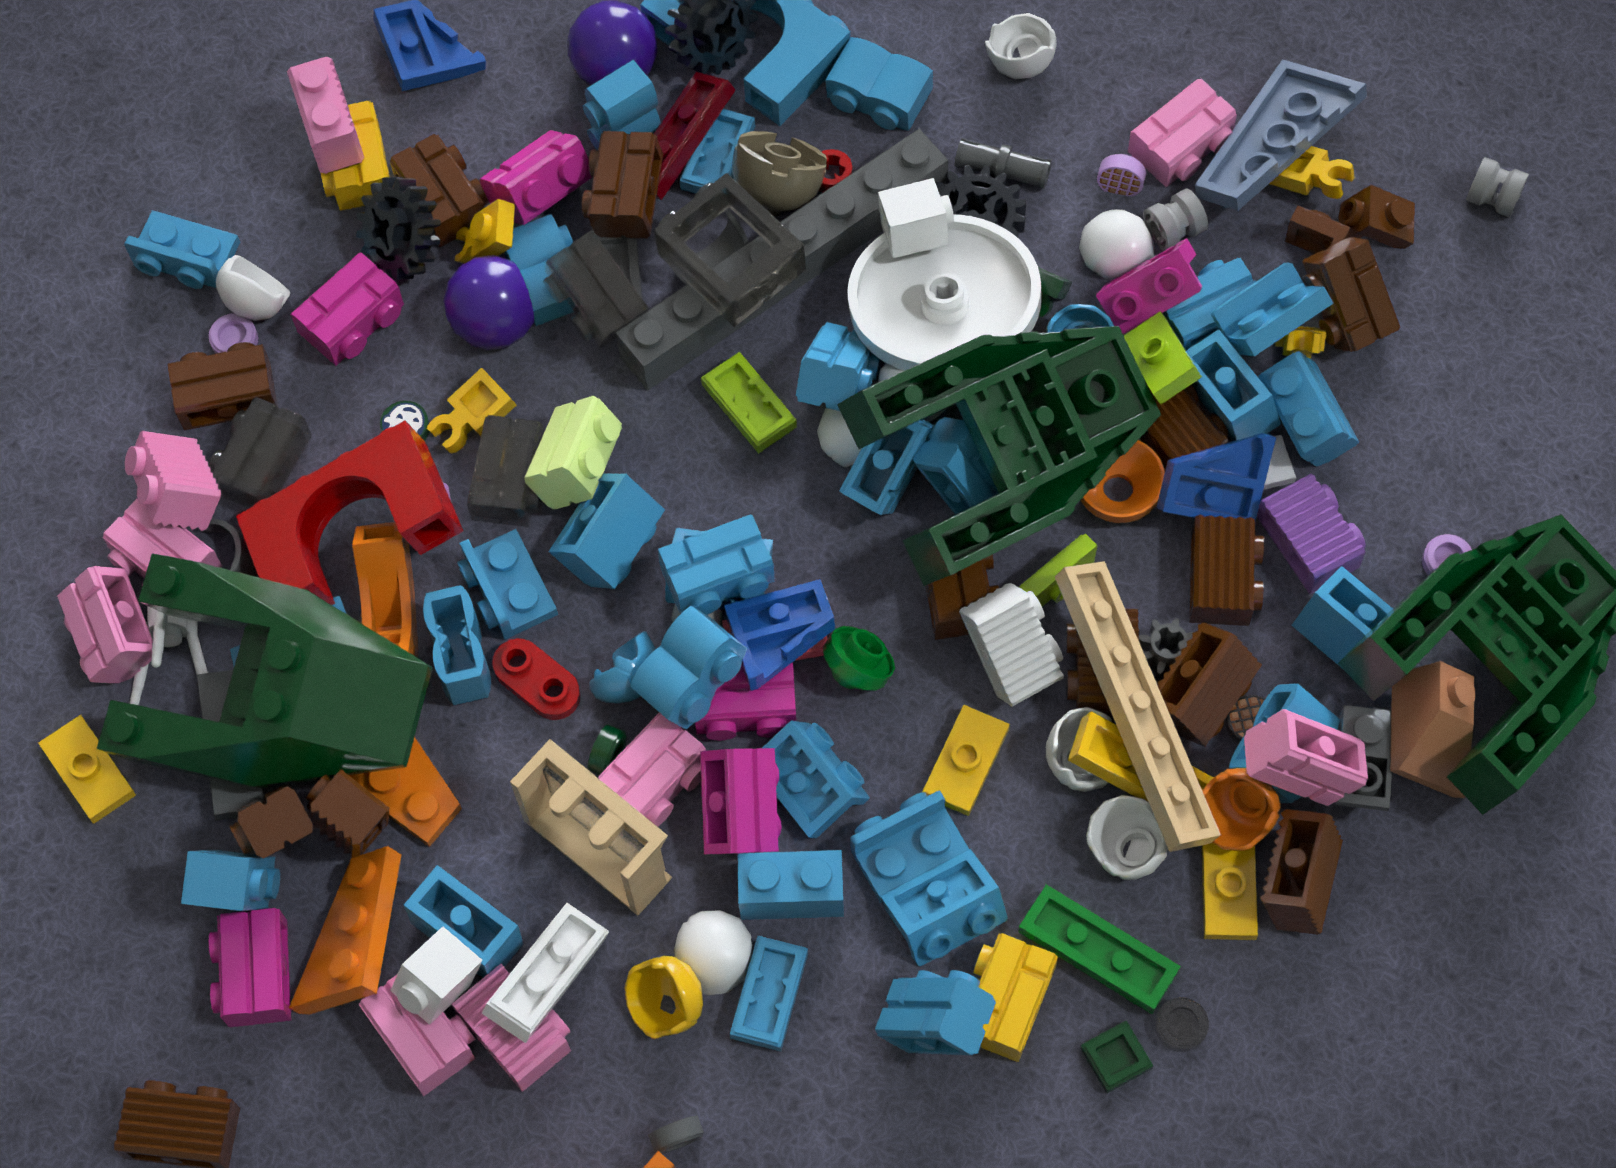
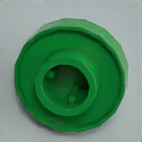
(858, 658)

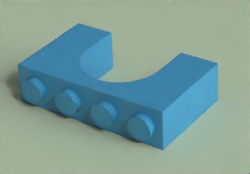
(794, 66)

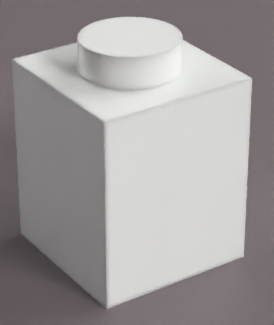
(915, 217)
(435, 975)

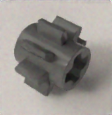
(1172, 637)

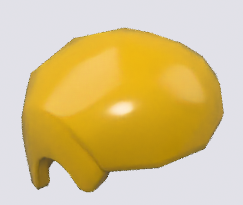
(645, 990)

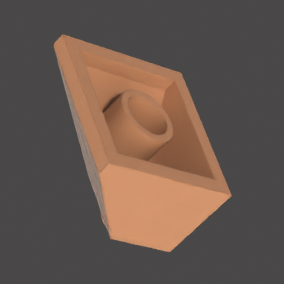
(1432, 724)

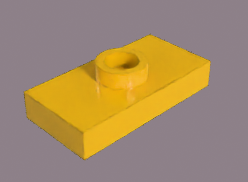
(967, 759)
(86, 770)
(1229, 893)

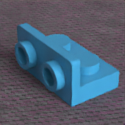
(181, 249)
(1269, 310)
(509, 583)
(812, 778)
(906, 842)
(945, 907)

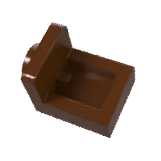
(1379, 217)
(1314, 230)

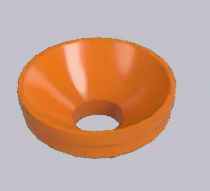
(1144, 473)

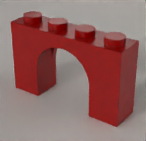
(393, 466)

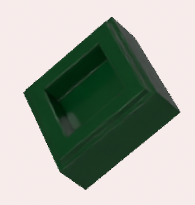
(1116, 1057)

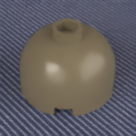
(776, 173)

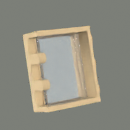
(592, 826)

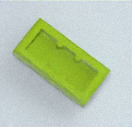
(1161, 358)
(749, 402)
(1043, 582)

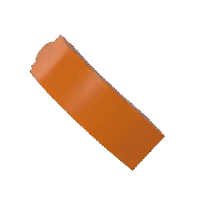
(386, 584)

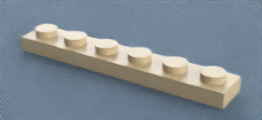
(1137, 706)

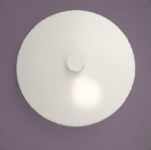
(943, 295)

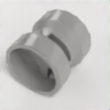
(1487, 181)
(1175, 219)

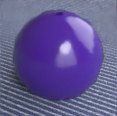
(609, 38)
(488, 303)

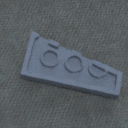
(1276, 129)

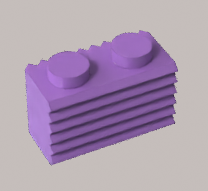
(1311, 531)

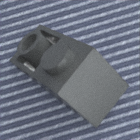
(1374, 729)

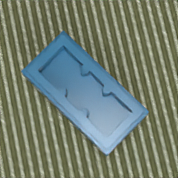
(716, 151)
(769, 993)

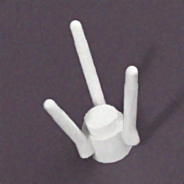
(168, 632)

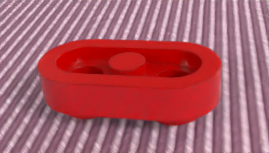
(534, 677)

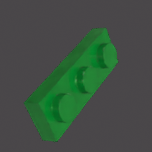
(1099, 949)

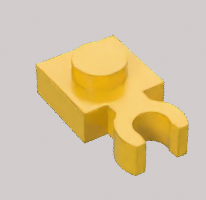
(1315, 170)
(488, 233)
(1303, 339)
(471, 404)

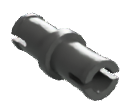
(1016, 165)

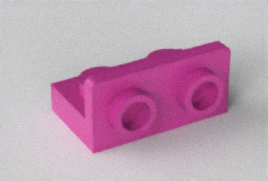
(1151, 287)

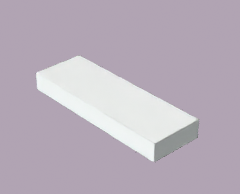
(545, 972)

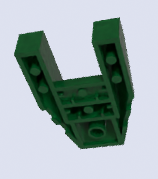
(1043, 417)
(1535, 616)
(303, 694)

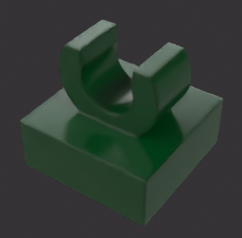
(1051, 286)

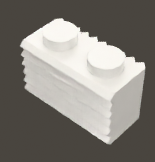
(1013, 643)

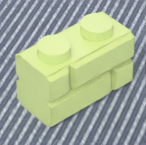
(573, 452)

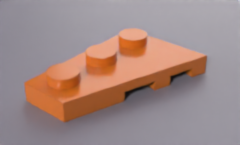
(415, 795)
(353, 937)

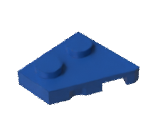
(422, 47)
(1218, 479)
(779, 628)

